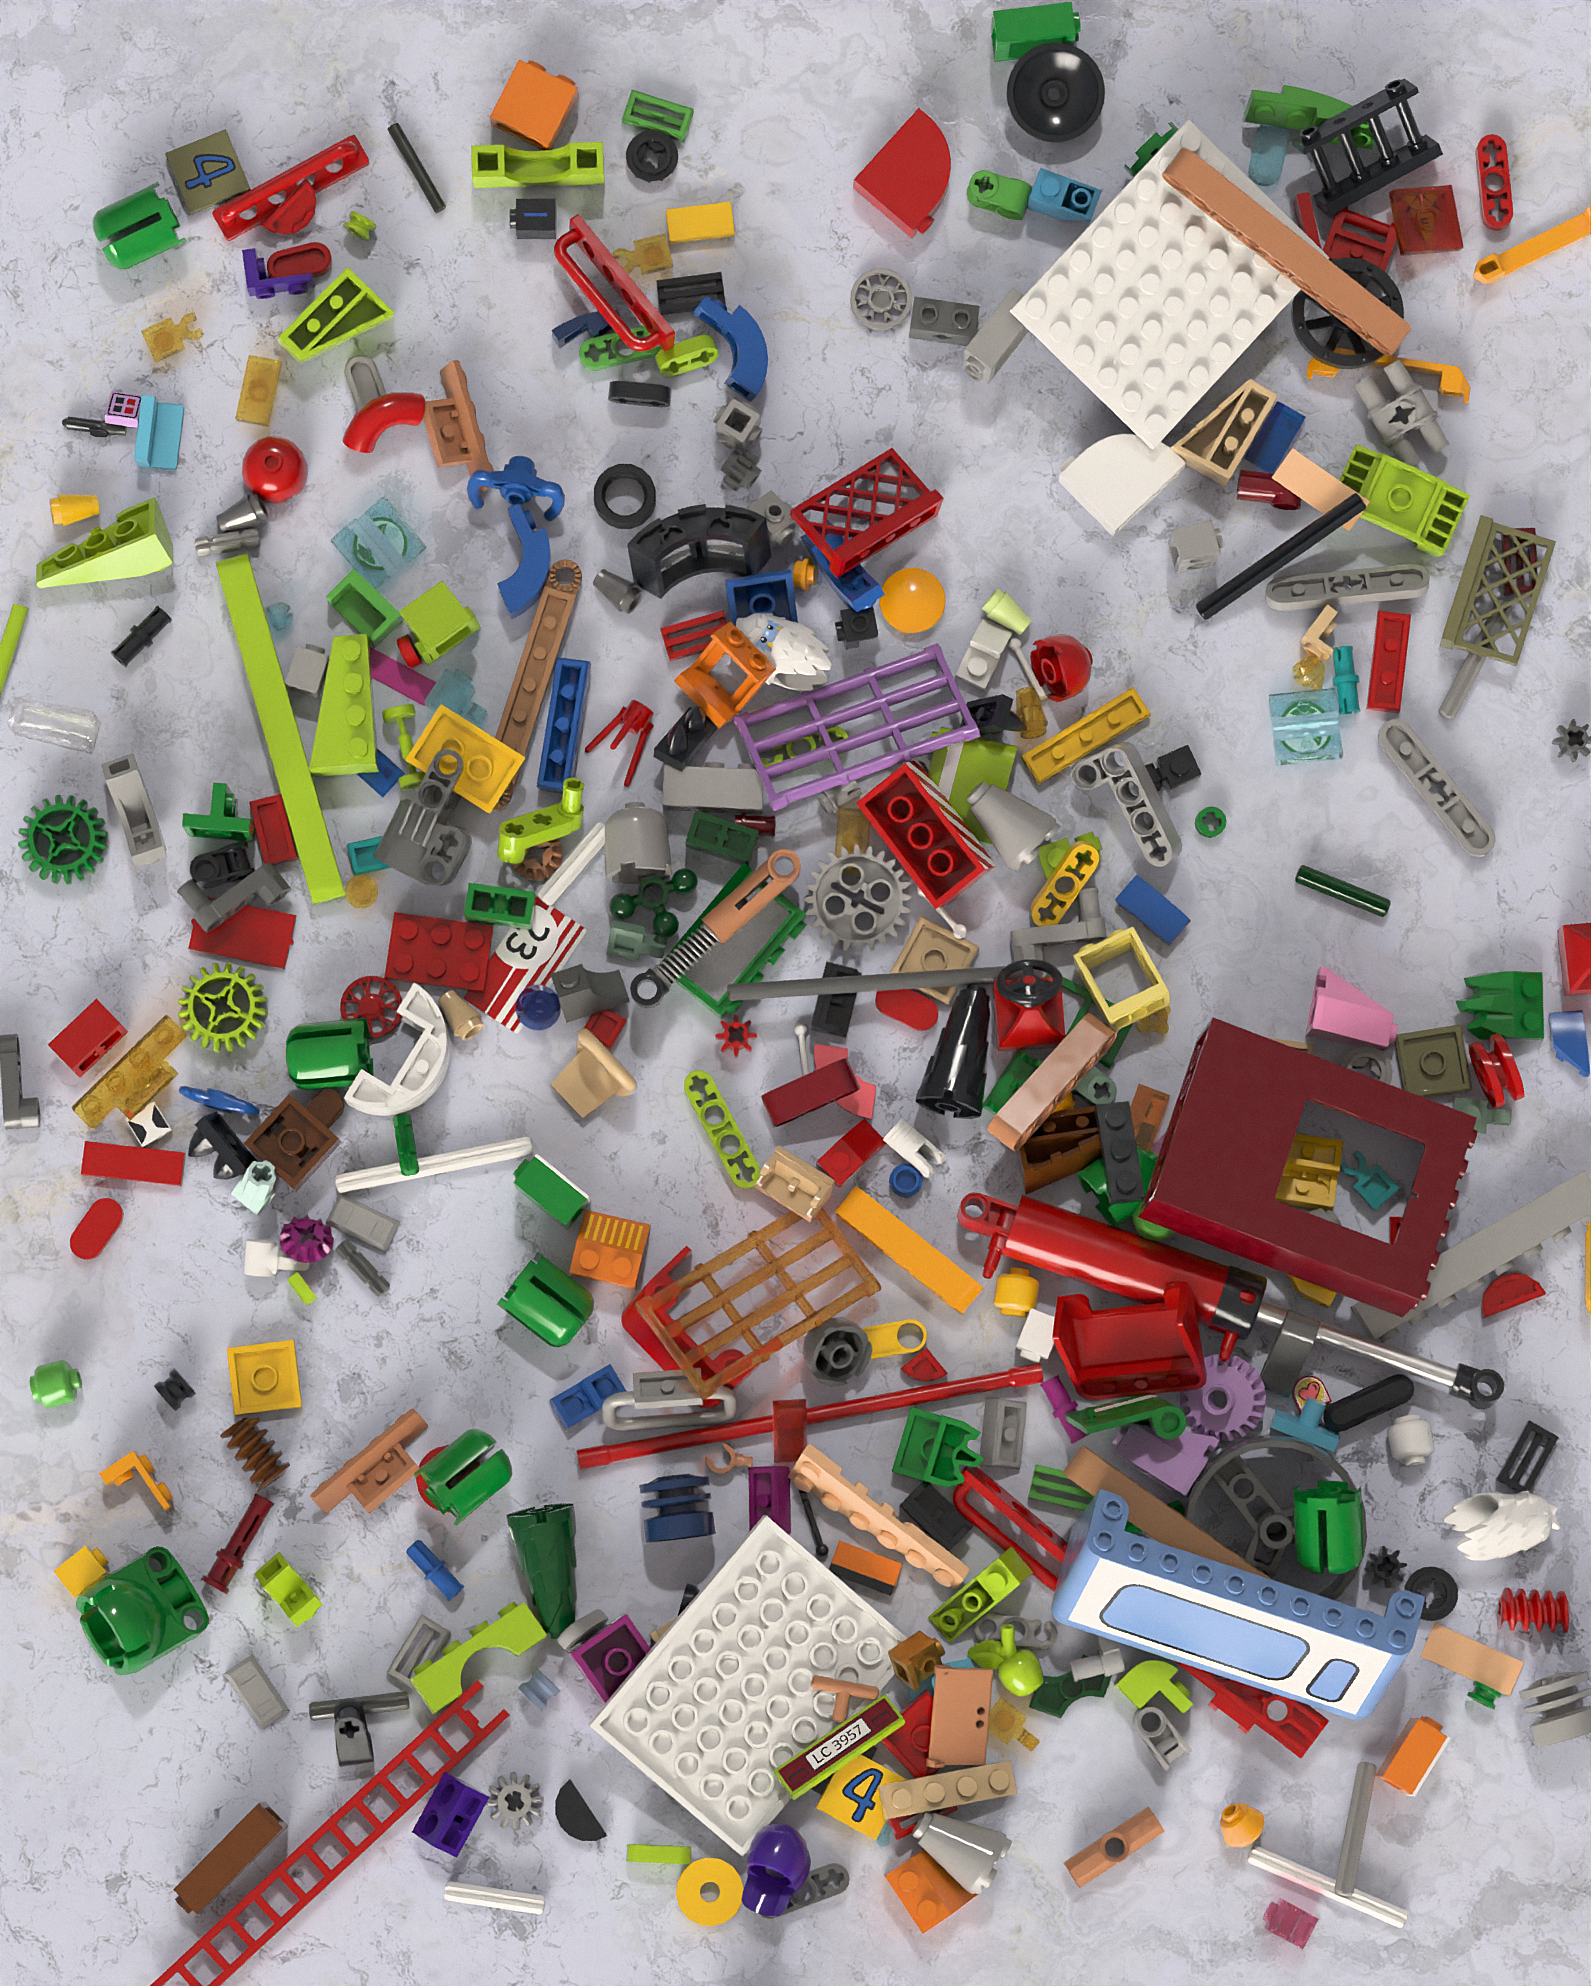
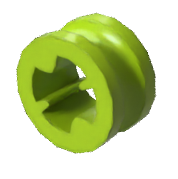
(359, 226)

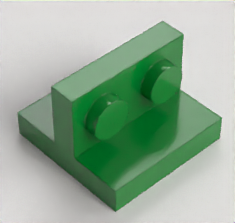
(222, 819)

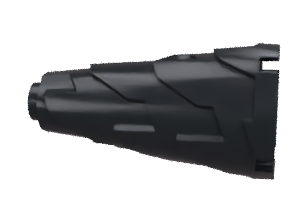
(956, 1070)

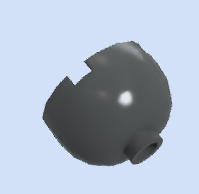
(836, 1351)

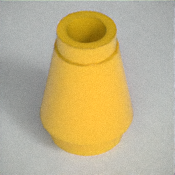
(73, 508)

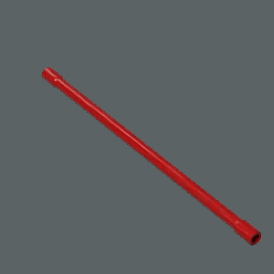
(1013, 1377)

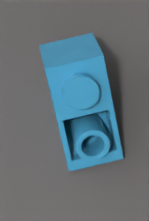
(1063, 197)

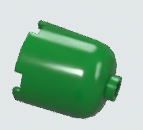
(1093, 1179)

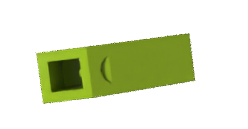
(980, 1594)

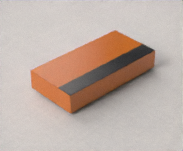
(865, 1568)

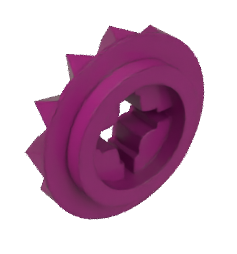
(311, 1250)

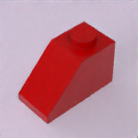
(851, 1153)

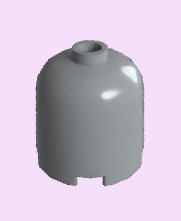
(636, 845)

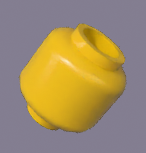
(1016, 1292)

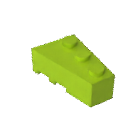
(334, 318)

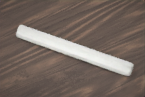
(1326, 1885)

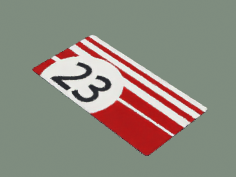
(526, 960)

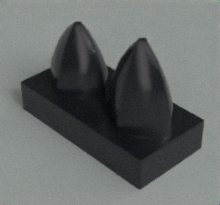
(994, 715)
(685, 738)
(216, 1135)

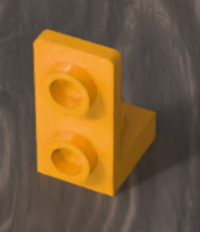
(121, 1472)

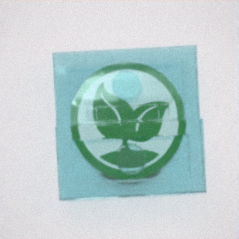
(378, 543)
(1305, 726)

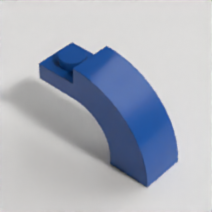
(745, 341)
(528, 581)
(854, 587)

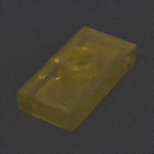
(258, 390)
(851, 830)

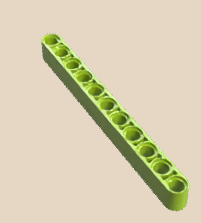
(280, 729)

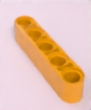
(908, 1250)

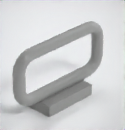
(666, 1390)

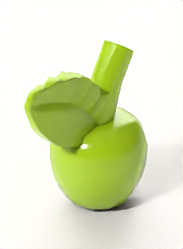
(1017, 1670)

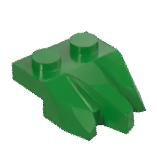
(1505, 1005)
(935, 1448)

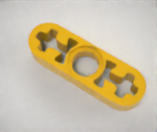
(1086, 870)

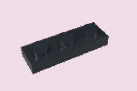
(1119, 1152)

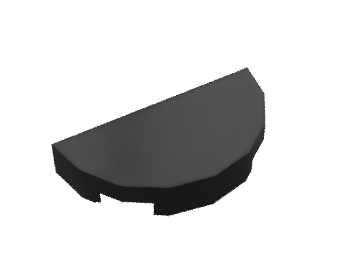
(576, 1816)

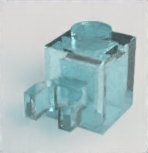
(455, 692)

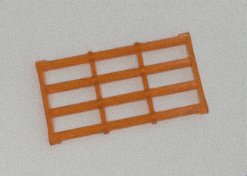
(743, 1326)

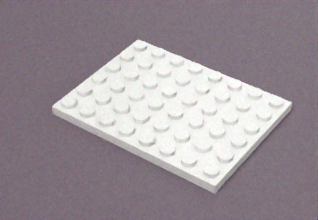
(1157, 295)
(733, 1677)

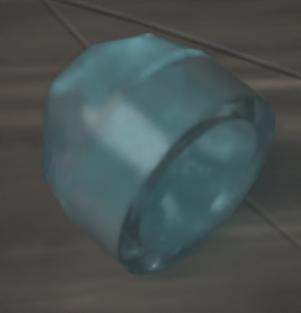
(279, 615)

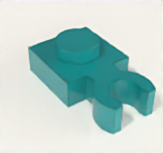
(1373, 1184)

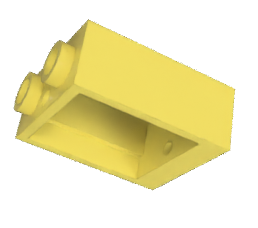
(1136, 1006)

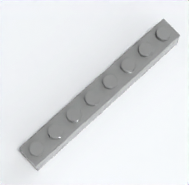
(1489, 1251)

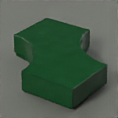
(1061, 1691)

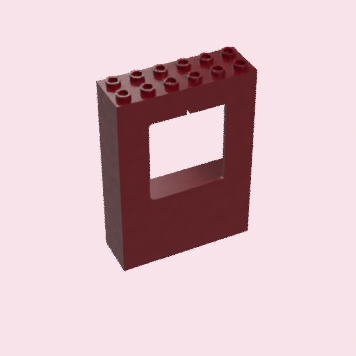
(1232, 1145)

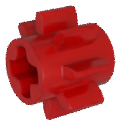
(736, 1045)

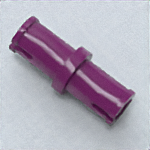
(1062, 1405)

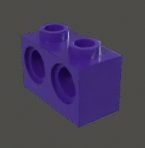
(450, 1814)

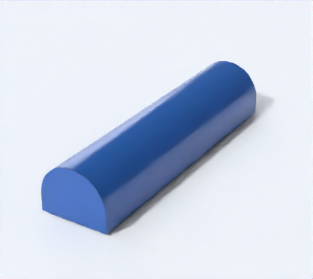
(563, 724)

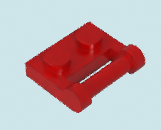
(1347, 244)

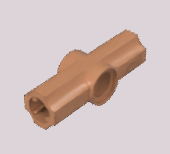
(1094, 1859)

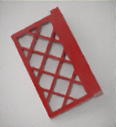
(888, 527)

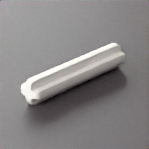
(573, 865)
(494, 1897)

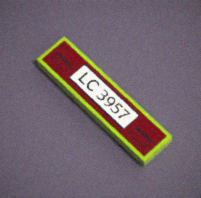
(839, 1747)

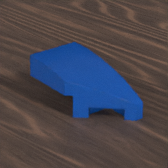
(1570, 1039)

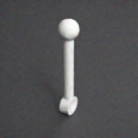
(1015, 645)
(958, 929)
(800, 1030)

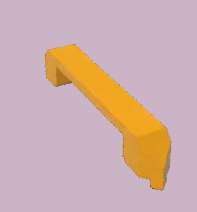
(1497, 266)
(1451, 381)

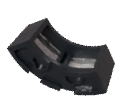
(698, 543)

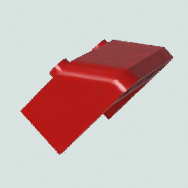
(651, 1344)

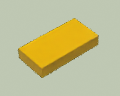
(700, 222)

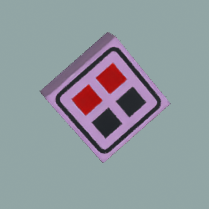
(123, 409)

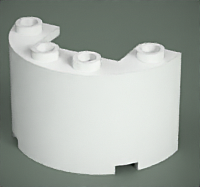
(422, 1069)

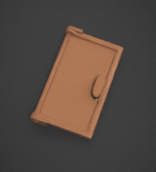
(956, 1712)

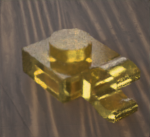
(1007, 1723)

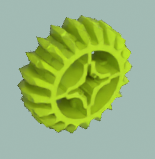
(228, 993)

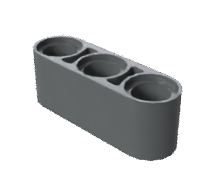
(1289, 1353)

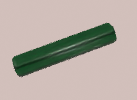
(1342, 890)

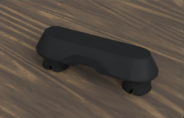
(1368, 1403)

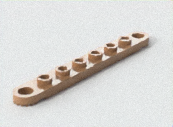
(537, 665)

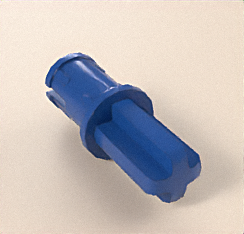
(434, 1569)

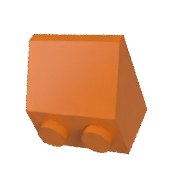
(927, 1890)

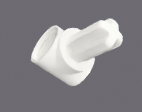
(264, 1259)

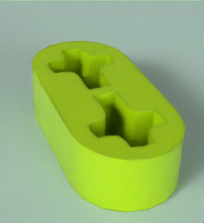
(687, 356)
(658, 1854)

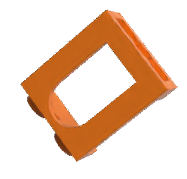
(708, 692)

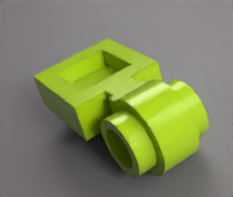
(1053, 852)

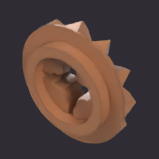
(551, 861)

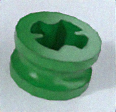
(1217, 815)
(1484, 1695)

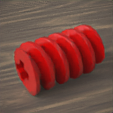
(1533, 1609)

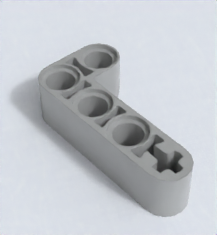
(1131, 805)

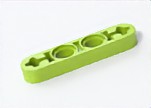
(719, 1131)

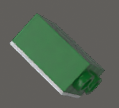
(550, 1191)

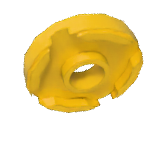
(695, 1906)

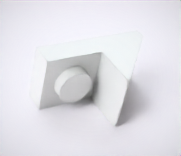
(983, 654)

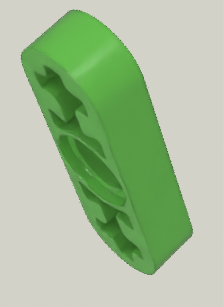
(619, 359)

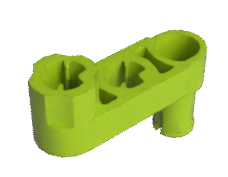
(542, 825)

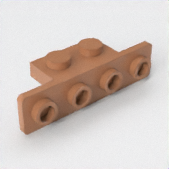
(454, 425)
(375, 1470)

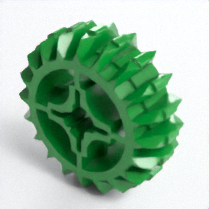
(57, 853)

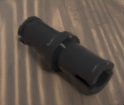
(141, 636)

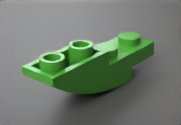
(1300, 109)

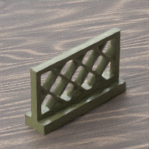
(1470, 581)

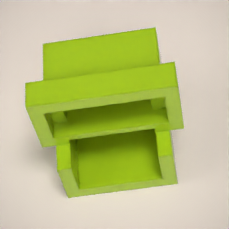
(438, 622)

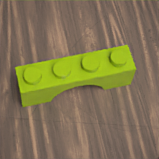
(507, 167)
(513, 1632)

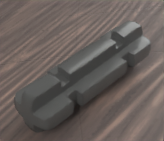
(362, 1267)

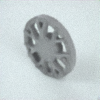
(881, 299)

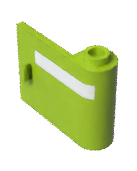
(964, 766)

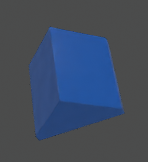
(762, 594)

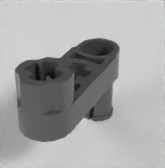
(262, 882)
(17, 1111)

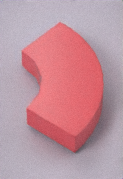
(858, 1103)

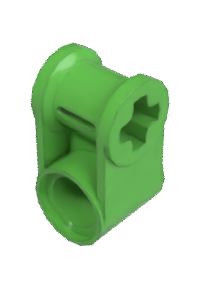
(1002, 195)

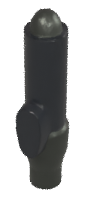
(95, 427)

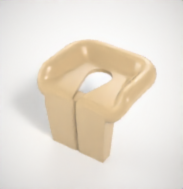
(585, 1080)

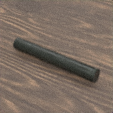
(416, 167)

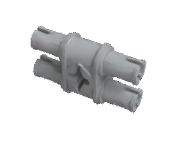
(1408, 396)

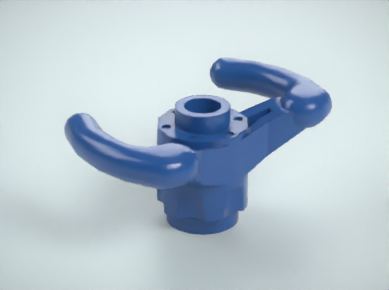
(517, 485)

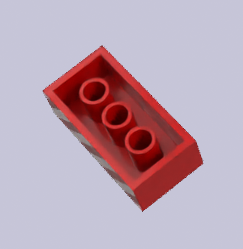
(926, 834)

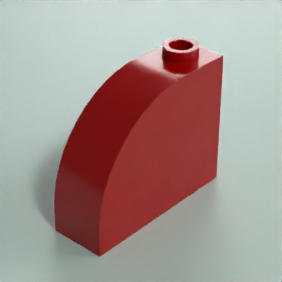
(909, 175)

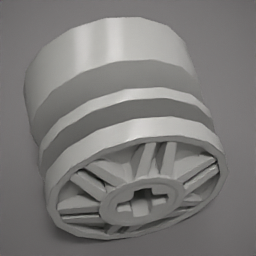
(1560, 1708)

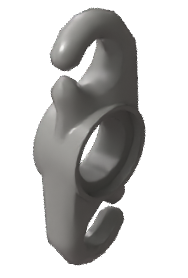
(1029, 1639)

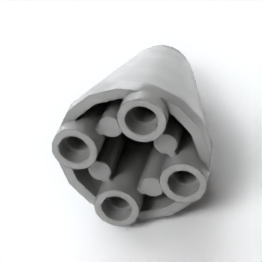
(1011, 823)
(962, 1849)

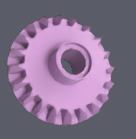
(1244, 1394)

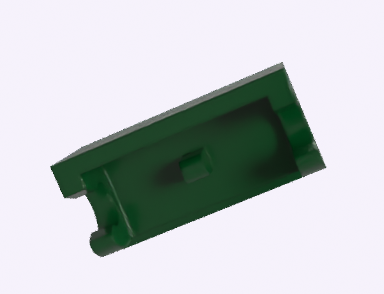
(721, 838)

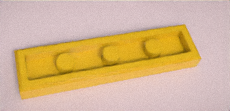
(1085, 736)

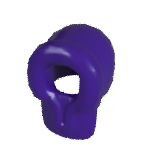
(780, 1850)

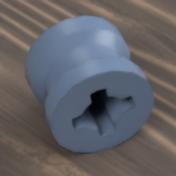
(539, 1689)

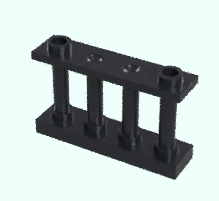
(1390, 164)

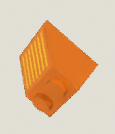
(609, 1250)

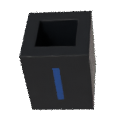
(534, 218)

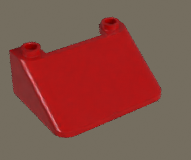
(1131, 1347)

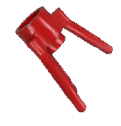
(634, 719)

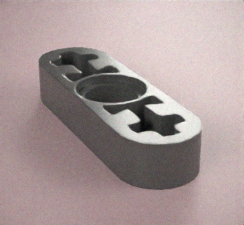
(829, 1889)

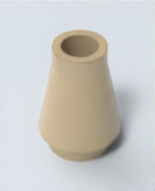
(461, 1016)

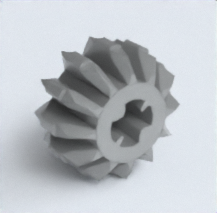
(504, 1804)

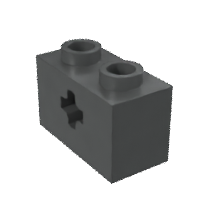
(943, 321)

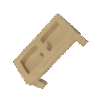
(795, 1184)

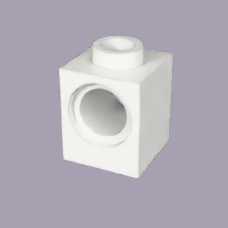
(1036, 1336)

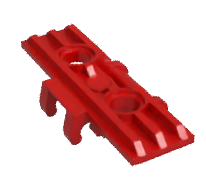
(1249, 1707)

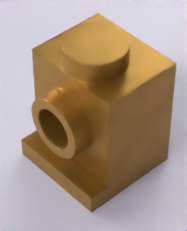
(915, 1658)

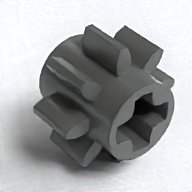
(741, 470)
(1566, 734)

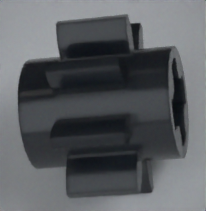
(1380, 1575)

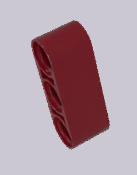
(810, 1092)

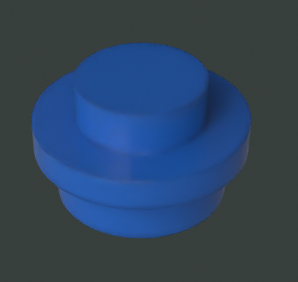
(905, 1180)

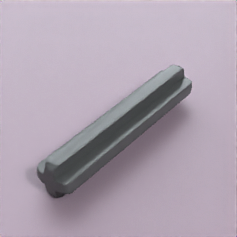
(371, 1704)

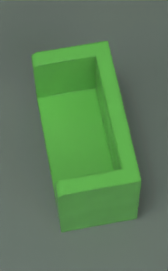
(364, 608)

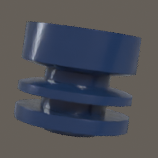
(677, 1508)

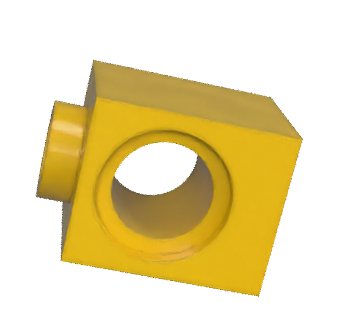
(82, 1569)

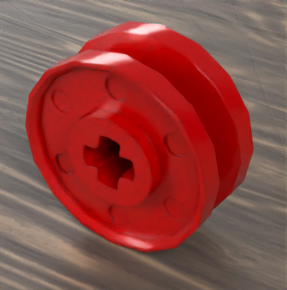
(1496, 1070)

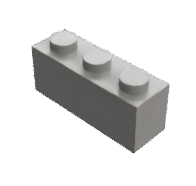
(713, 789)

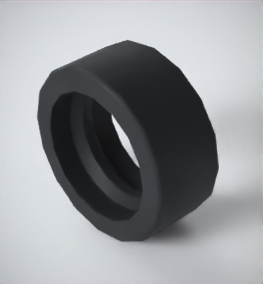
(624, 471)

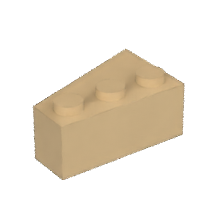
(1225, 435)

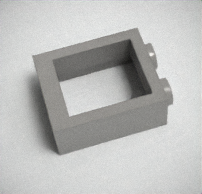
(995, 341)

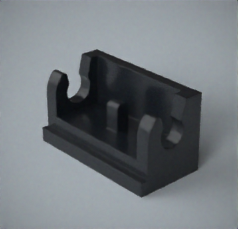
(834, 1011)
(936, 1515)

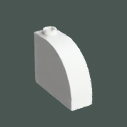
(1119, 477)

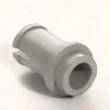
(838, 795)

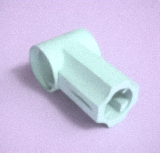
(256, 1186)

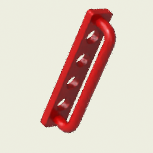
(348, 150)
(660, 331)
(1016, 1512)

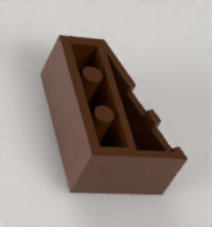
(1059, 1148)

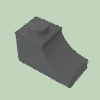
(588, 992)

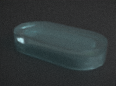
(1268, 154)

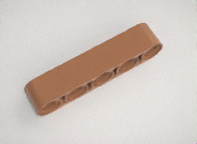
(1052, 1082)

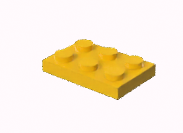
(487, 761)

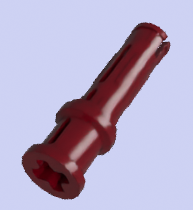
(230, 1557)

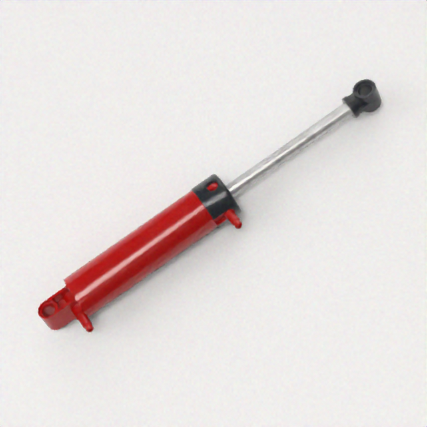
(1141, 1269)

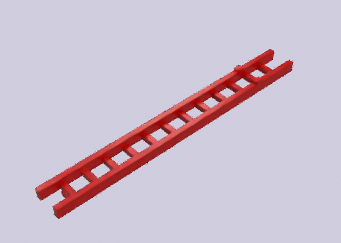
(331, 1824)

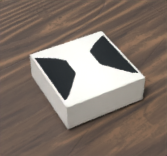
(149, 1125)

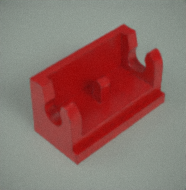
(88, 1038)

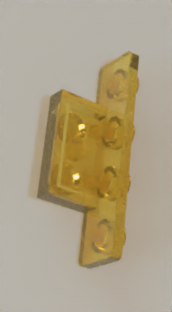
(134, 1077)

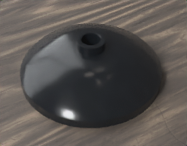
(1079, 87)

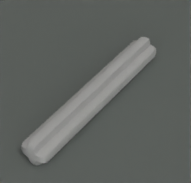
(1470, 668)
(1355, 1828)

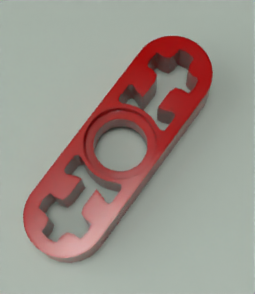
(1482, 160)

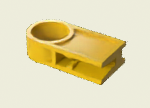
(885, 1341)

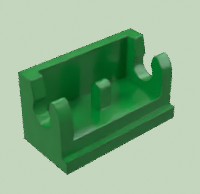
(1012, 1078)

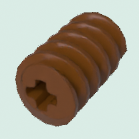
(255, 1451)

